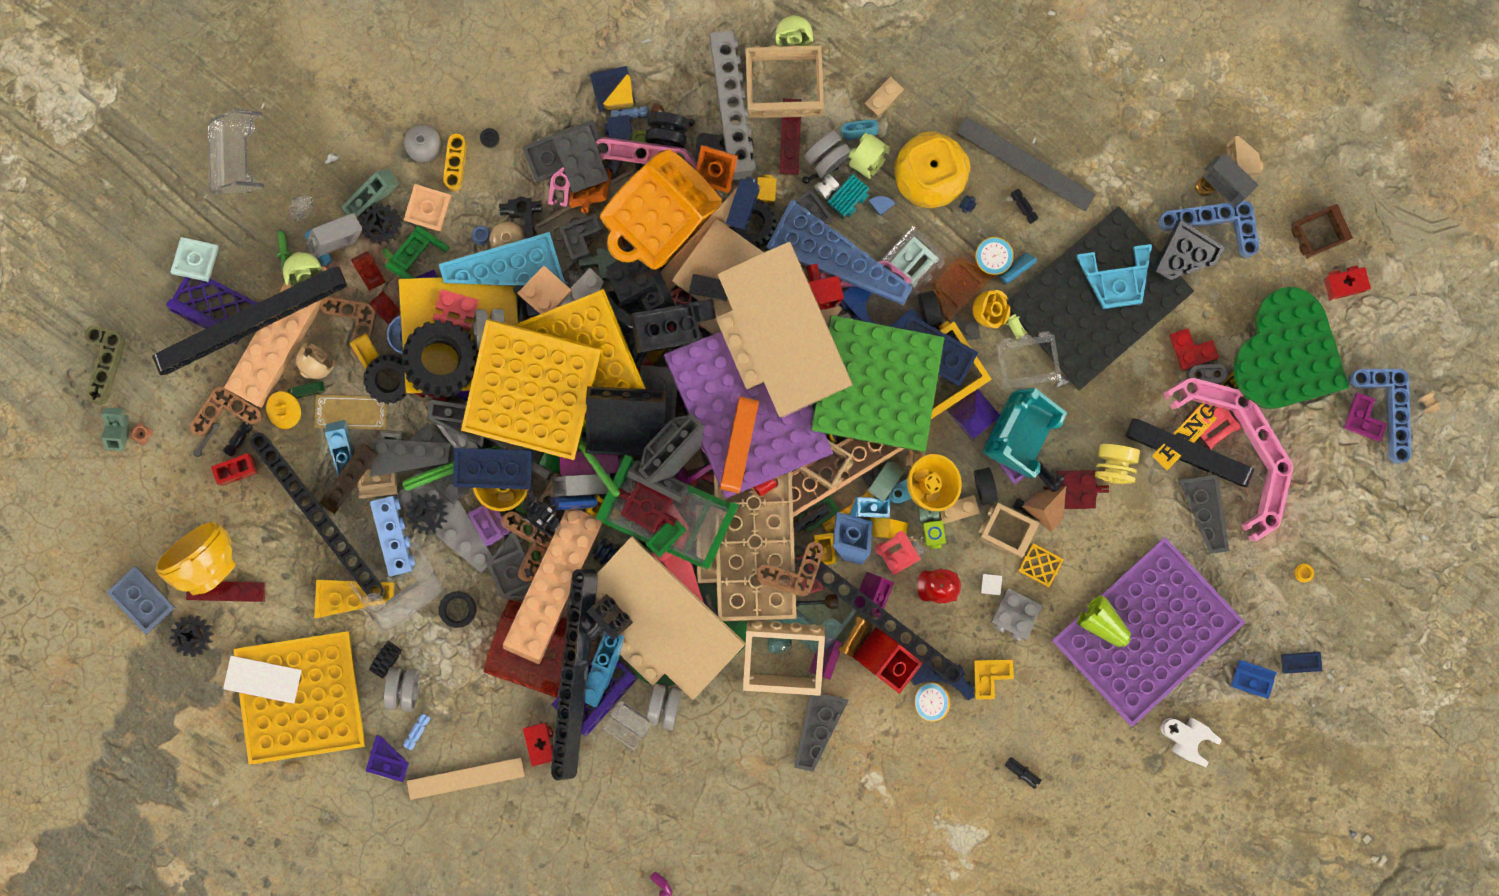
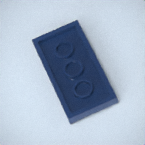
(955, 356)
(493, 468)

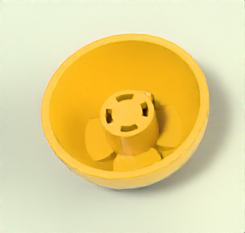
(942, 481)
(500, 499)

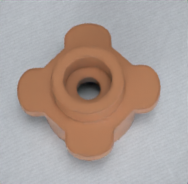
(135, 434)

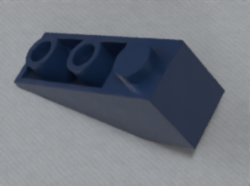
(618, 128)

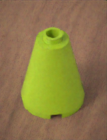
(1104, 622)

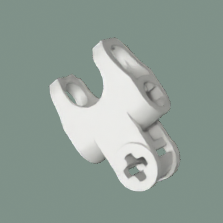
(1188, 738)

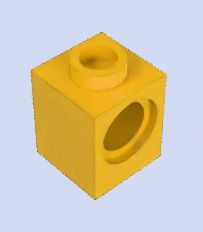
(768, 189)

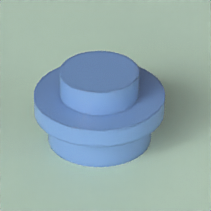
(481, 235)

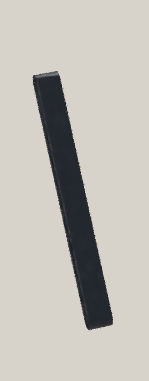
(249, 320)
(313, 508)
(884, 617)
(574, 675)

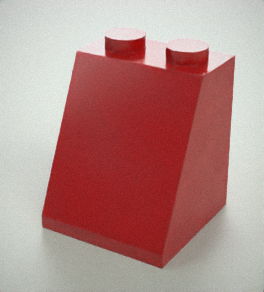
(887, 660)

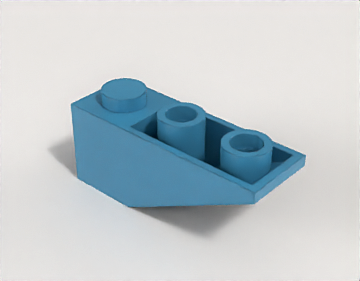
(339, 444)

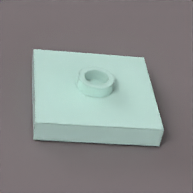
(194, 259)

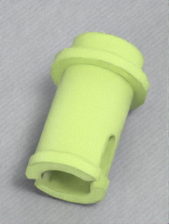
(1016, 326)

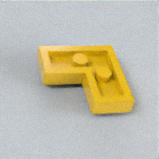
(986, 672)

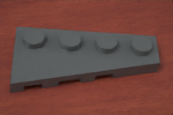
(407, 455)
(819, 723)

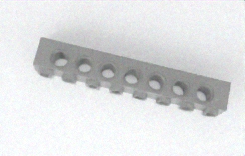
(722, 42)

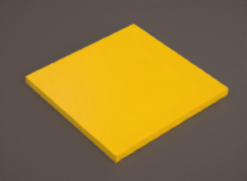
(418, 306)

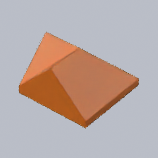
(717, 168)

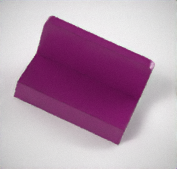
(876, 589)
(829, 660)

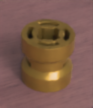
(1202, 187)

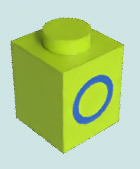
(934, 534)

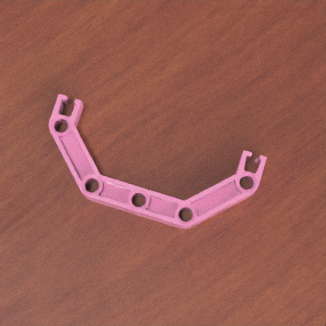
(623, 151)
(1268, 449)

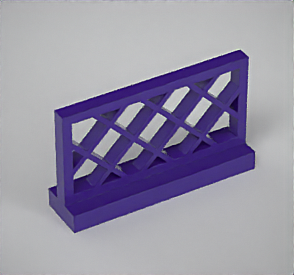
(200, 317)
(608, 701)

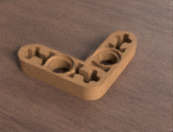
(358, 308)
(219, 406)
(536, 544)
(795, 579)

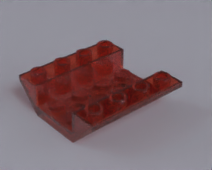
(519, 670)

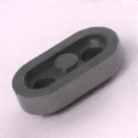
(1207, 373)

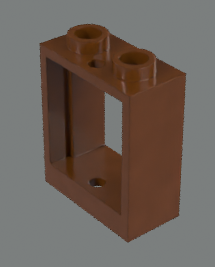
(1338, 223)

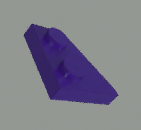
(386, 761)

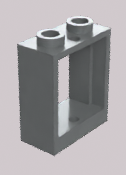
(1229, 179)

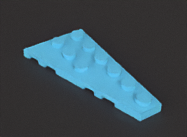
(504, 265)

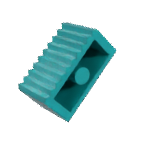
(848, 196)

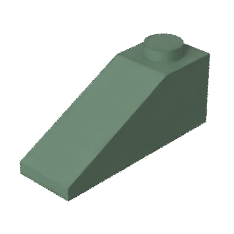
(371, 192)

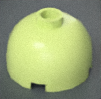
(793, 31)
(300, 268)

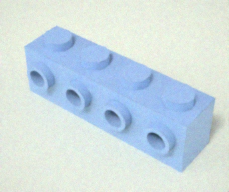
(392, 536)

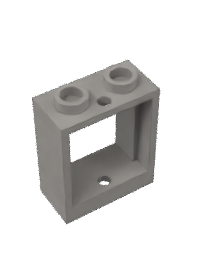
(333, 235)
(578, 485)

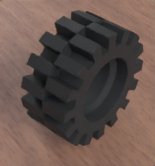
(385, 659)

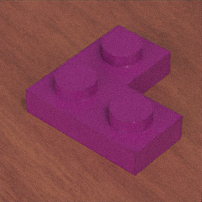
(1359, 420)

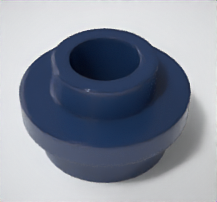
(967, 204)

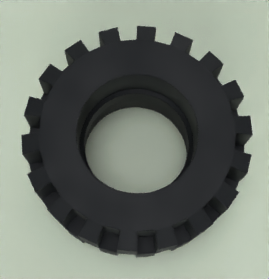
(770, 224)
(372, 385)

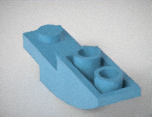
(603, 668)

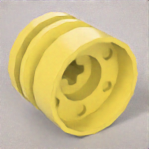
(1117, 463)

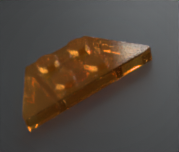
(959, 286)

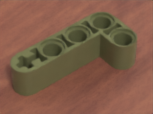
(101, 366)

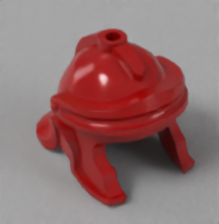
(929, 586)

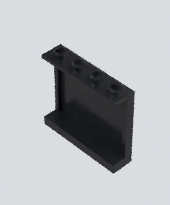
(623, 419)

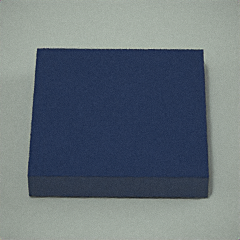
(606, 82)

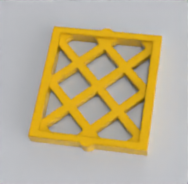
(1047, 553)

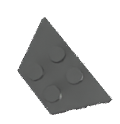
(505, 567)

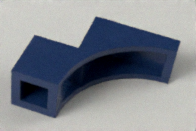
(927, 674)

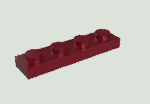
(790, 143)
(233, 592)

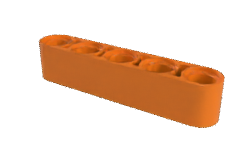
(739, 444)

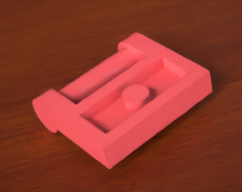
(1221, 415)
(900, 559)

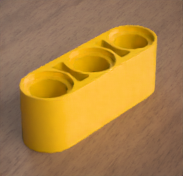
(451, 154)

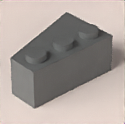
(451, 418)

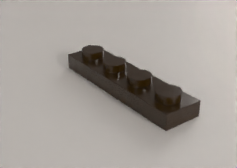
(348, 478)

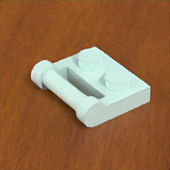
(910, 256)

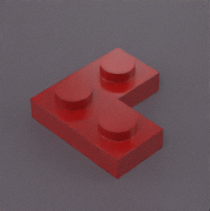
(1188, 353)

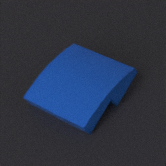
(573, 502)

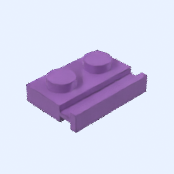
(488, 524)

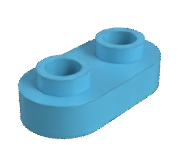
(858, 128)
(902, 487)

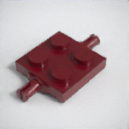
(1080, 488)
(647, 507)

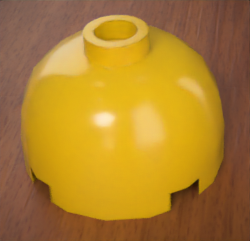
(991, 309)

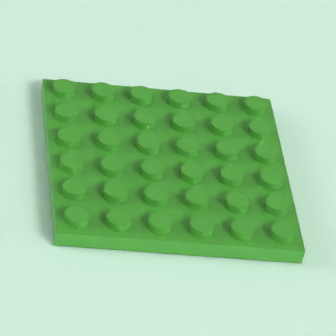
(891, 388)

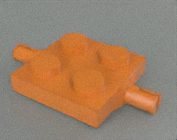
(590, 195)

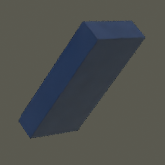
(1301, 662)

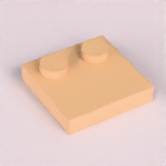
(427, 207)
(544, 291)

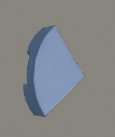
(881, 204)

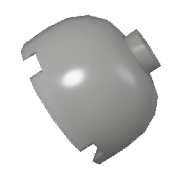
(423, 143)

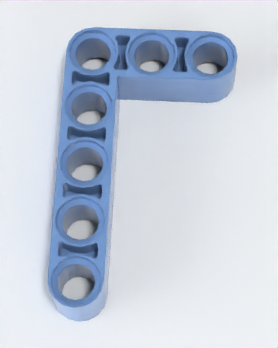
(1216, 218)
(1392, 407)

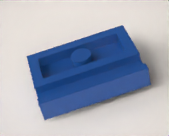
(1253, 679)

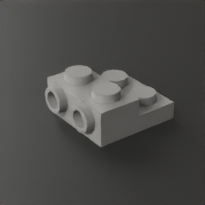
(1016, 615)

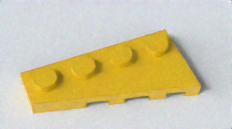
(338, 597)

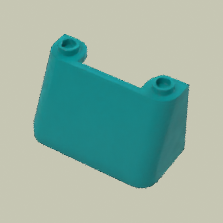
(1023, 430)

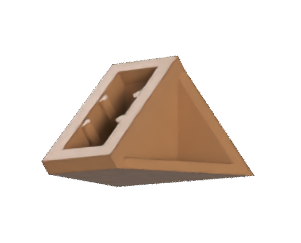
(1047, 507)

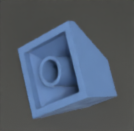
(852, 538)

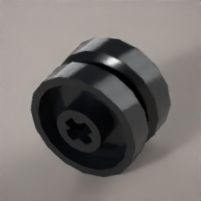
(667, 129)

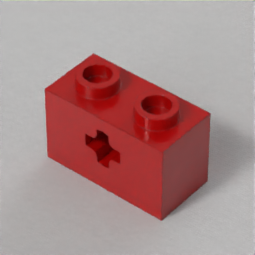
(1356, 276)
(234, 469)
(532, 735)

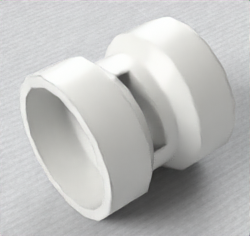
(827, 186)

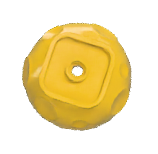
(926, 184)
(198, 560)

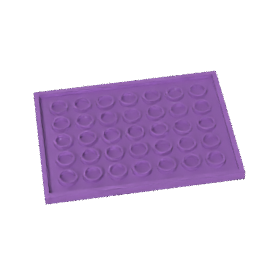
(711, 391)
(1173, 629)

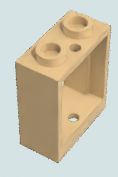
(837, 480)
(1026, 539)

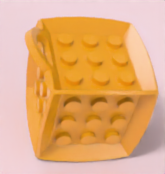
(658, 210)

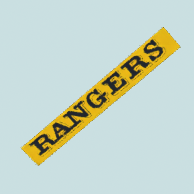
(1191, 428)

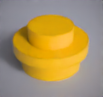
(1304, 573)

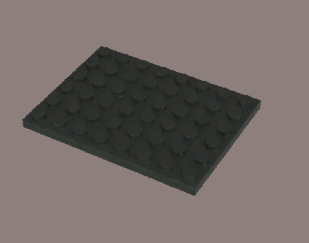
(1067, 306)

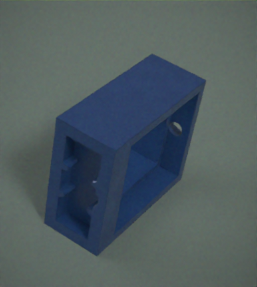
(743, 203)

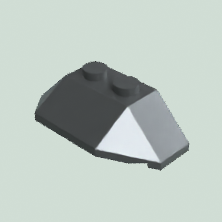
(671, 448)

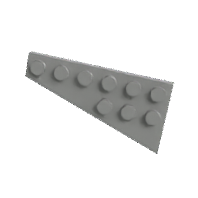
(459, 529)

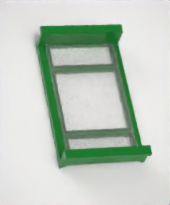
(700, 513)

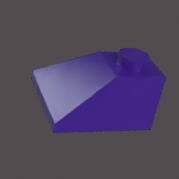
(973, 414)

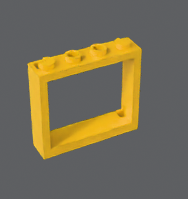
(969, 388)

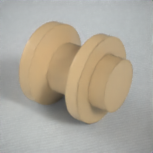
(1430, 404)
(911, 458)

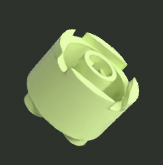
(869, 155)

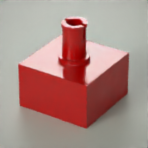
(826, 291)

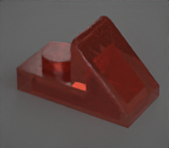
(368, 270)
(385, 307)

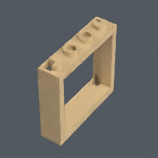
(785, 109)
(784, 684)

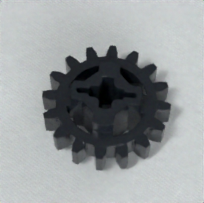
(373, 225)
(541, 514)
(432, 525)
(193, 628)

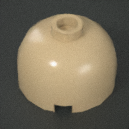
(506, 233)
(313, 362)

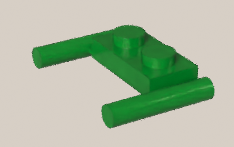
(411, 250)

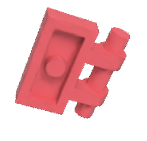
(457, 305)

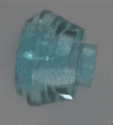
(779, 645)

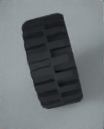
(451, 336)

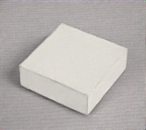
(991, 584)

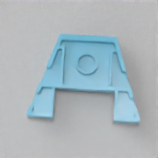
(1118, 286)

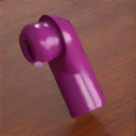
(662, 883)

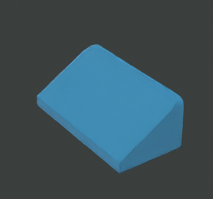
(1018, 267)
(870, 507)

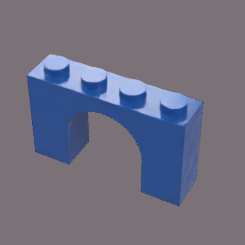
(855, 301)

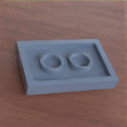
(141, 600)

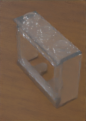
(926, 275)
(1026, 340)

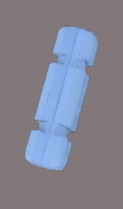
(633, 112)
(416, 731)

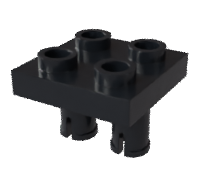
(608, 618)

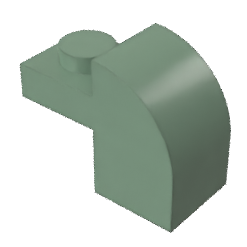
(602, 260)
(116, 429)
(886, 480)

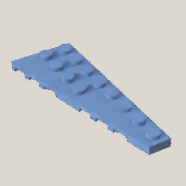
(835, 254)

